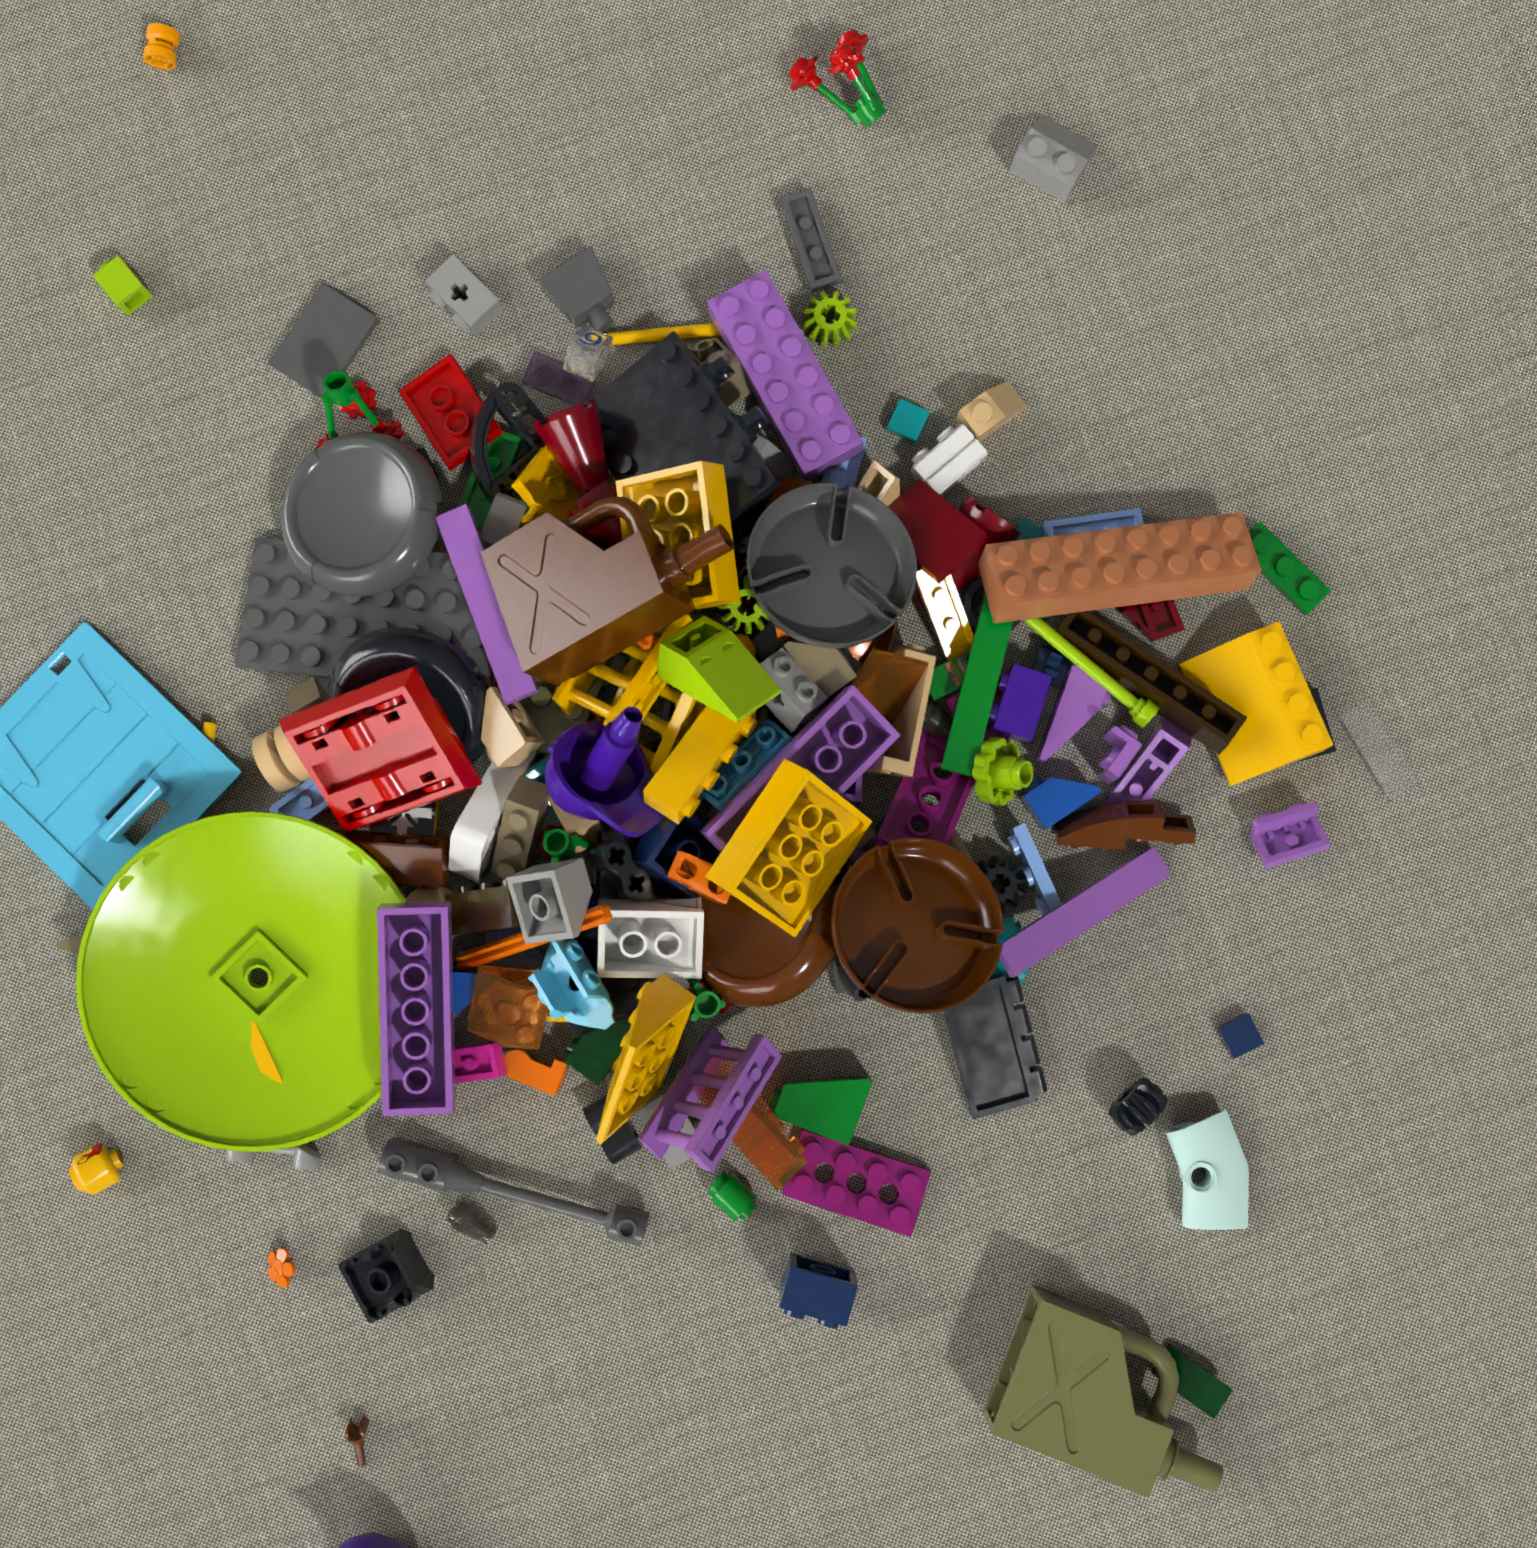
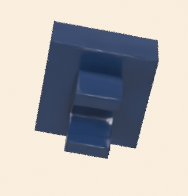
(1052, 663)

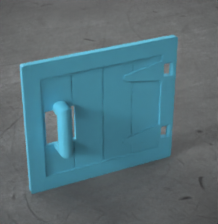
(79, 749)

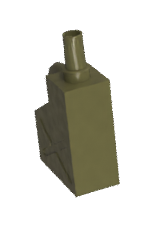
(1072, 1398)

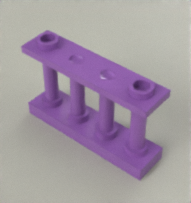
(727, 1110)

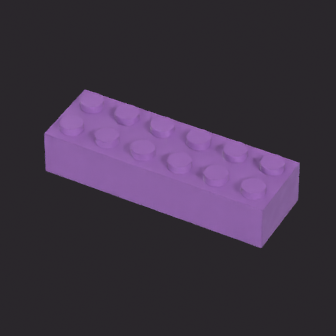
(785, 376)
(832, 746)
(416, 1008)

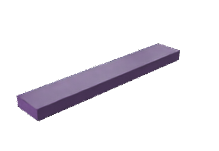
(464, 549)
(1082, 911)

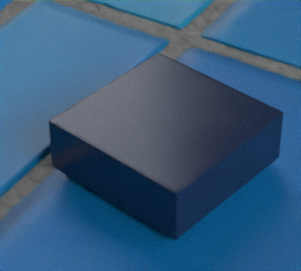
(1240, 1035)

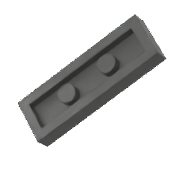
(810, 240)

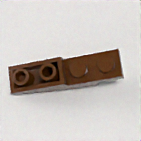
(1110, 825)

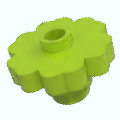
(1000, 771)

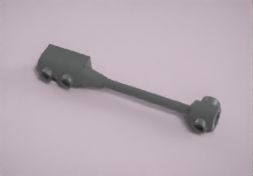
(441, 1172)

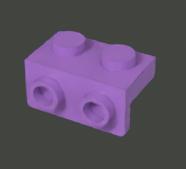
(1288, 834)

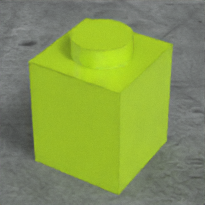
(122, 285)

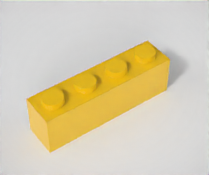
(695, 763)

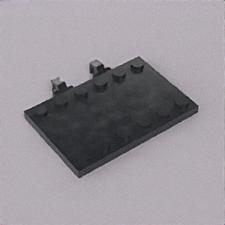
(672, 415)

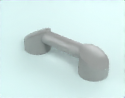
(304, 1156)

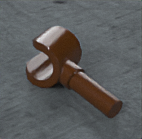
(356, 1435)

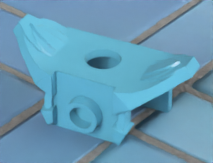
(585, 1007)

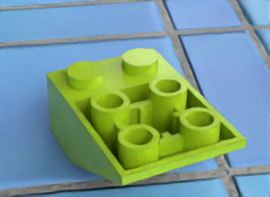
(715, 669)

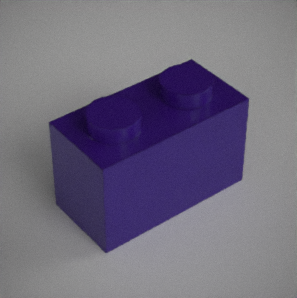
(1019, 703)

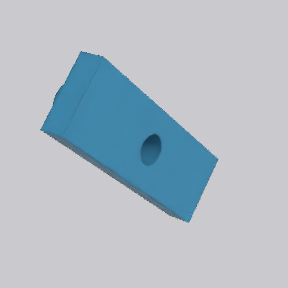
(756, 754)

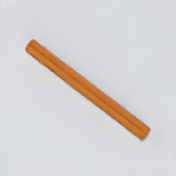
(515, 943)

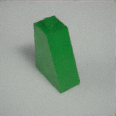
(822, 1104)

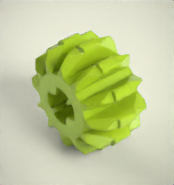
(842, 322)
(742, 616)

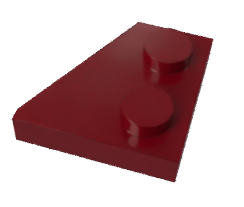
(1154, 619)

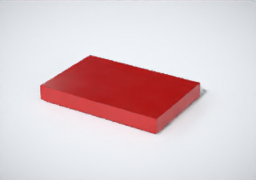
(446, 409)

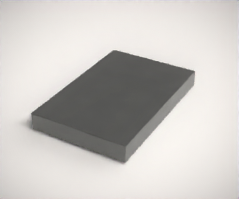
(323, 339)

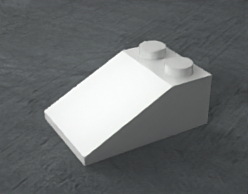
(650, 940)

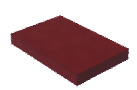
(937, 530)

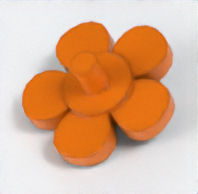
(281, 1268)

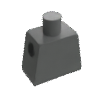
(580, 291)

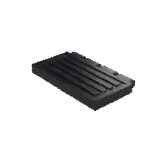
(991, 1051)

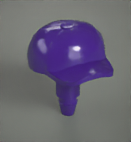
(603, 774)

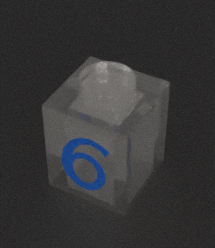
(587, 353)

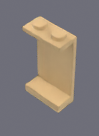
(901, 755)

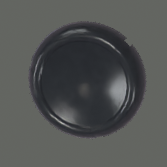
(439, 662)

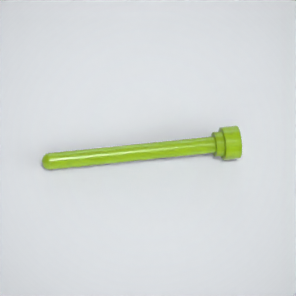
(1140, 709)

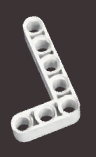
(476, 828)

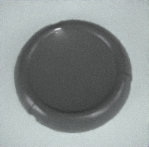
(361, 513)
(831, 565)

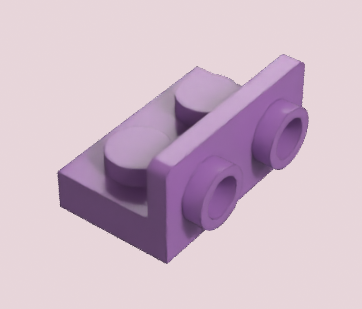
(1120, 756)

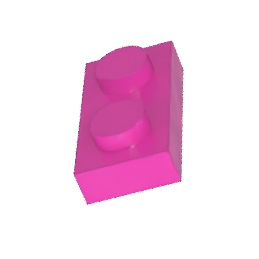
(479, 1062)

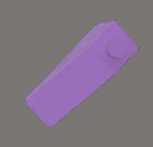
(1075, 706)
(1151, 764)

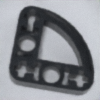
(479, 438)

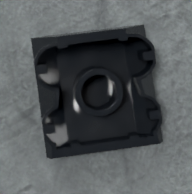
(387, 1275)

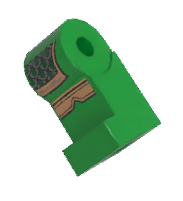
(948, 678)

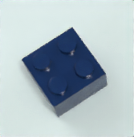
(660, 845)
(817, 1291)

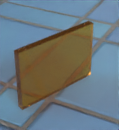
(888, 681)

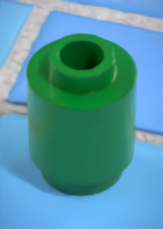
(732, 1196)

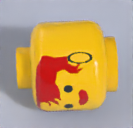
(96, 1169)

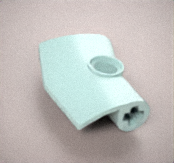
(1223, 1194)

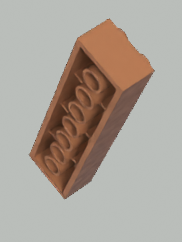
(1118, 567)

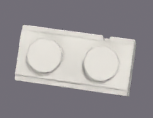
(949, 460)

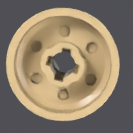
(278, 760)

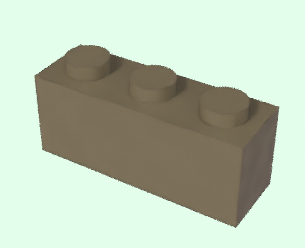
(520, 827)

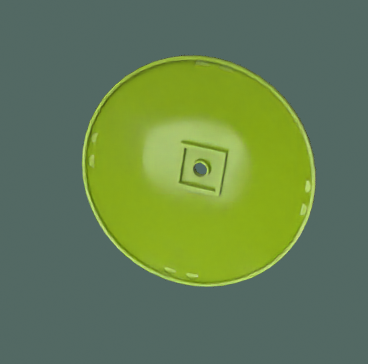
(173, 991)

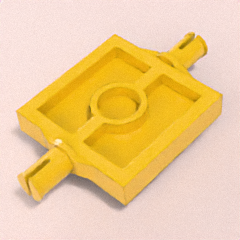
(546, 488)

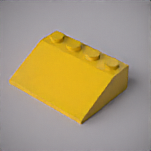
(682, 506)
(1267, 686)
(789, 847)
(645, 1051)

